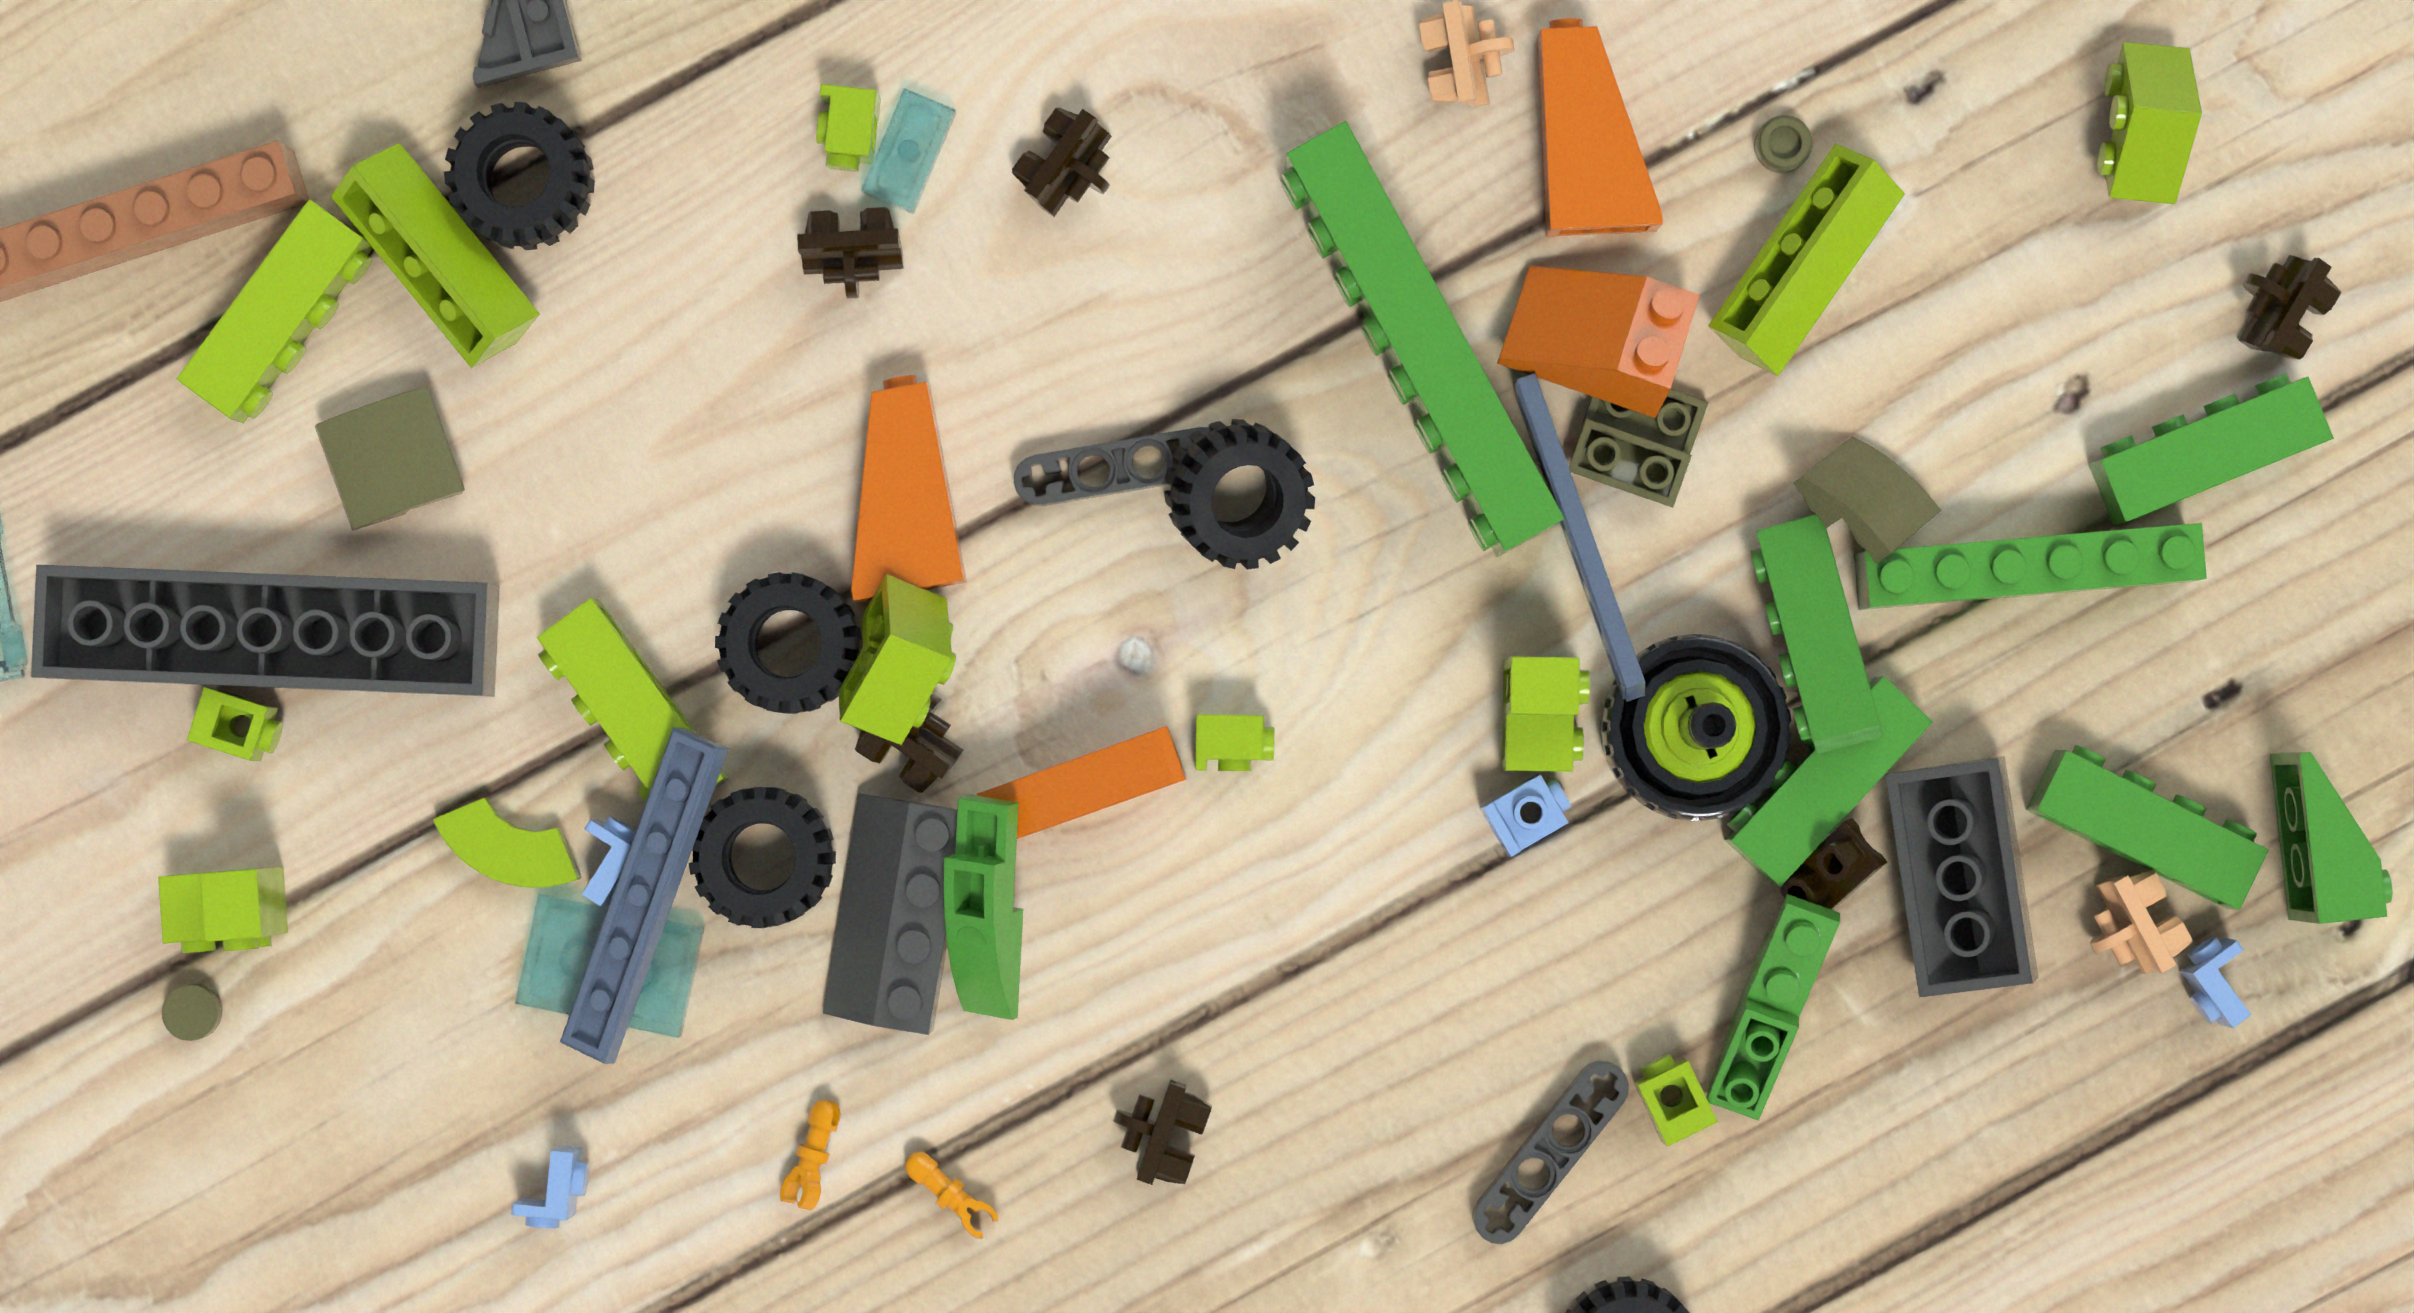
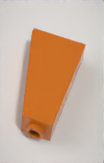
(1589, 148)
(905, 496)
(1092, 781)

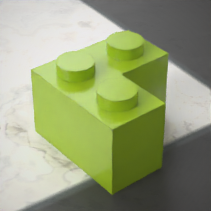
(2152, 122)
(900, 661)
(1540, 712)
(223, 906)

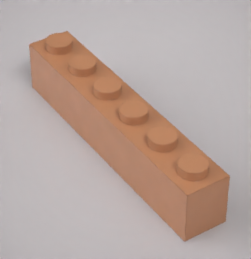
(149, 218)

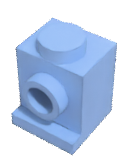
(1505, 817)

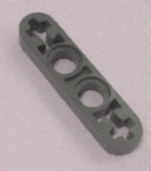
(1116, 454)
(1558, 1158)

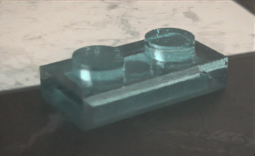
(908, 151)

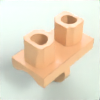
(1458, 31)
(2129, 927)

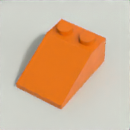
(1600, 334)

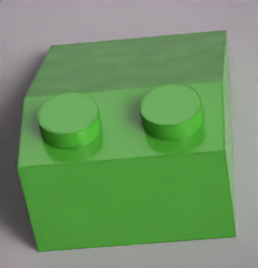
(2324, 853)

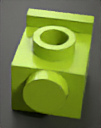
(848, 126)
(216, 719)
(1232, 741)
(1688, 1114)

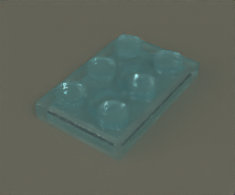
(560, 950)

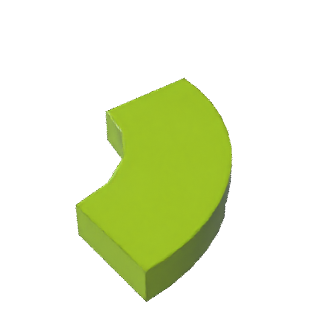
(505, 851)

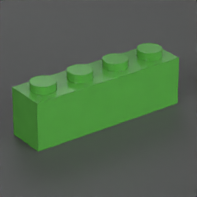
(2210, 450)
(1818, 635)
(1822, 790)
(2147, 828)

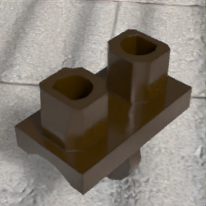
(1070, 166)
(850, 255)
(2281, 303)
(926, 746)
(1835, 868)
(1160, 1159)

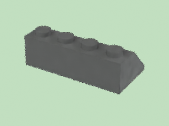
(1962, 877)
(892, 916)

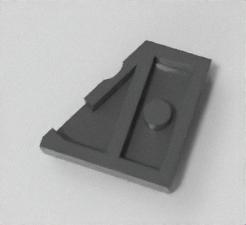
(525, 40)

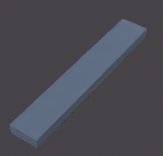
(1580, 539)
(644, 895)

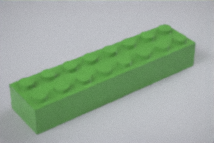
(1420, 339)

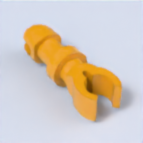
(823, 1119)
(949, 1193)

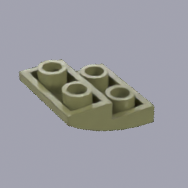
(1637, 450)
(389, 457)
(1870, 495)

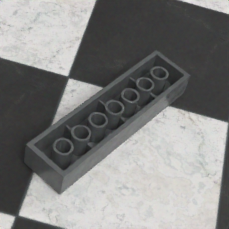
(265, 630)

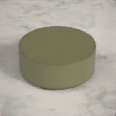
(1783, 144)
(192, 1012)

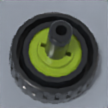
(1702, 732)

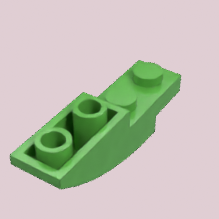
(979, 908)
(1772, 1006)

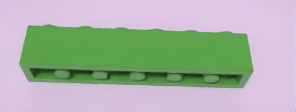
(2032, 566)

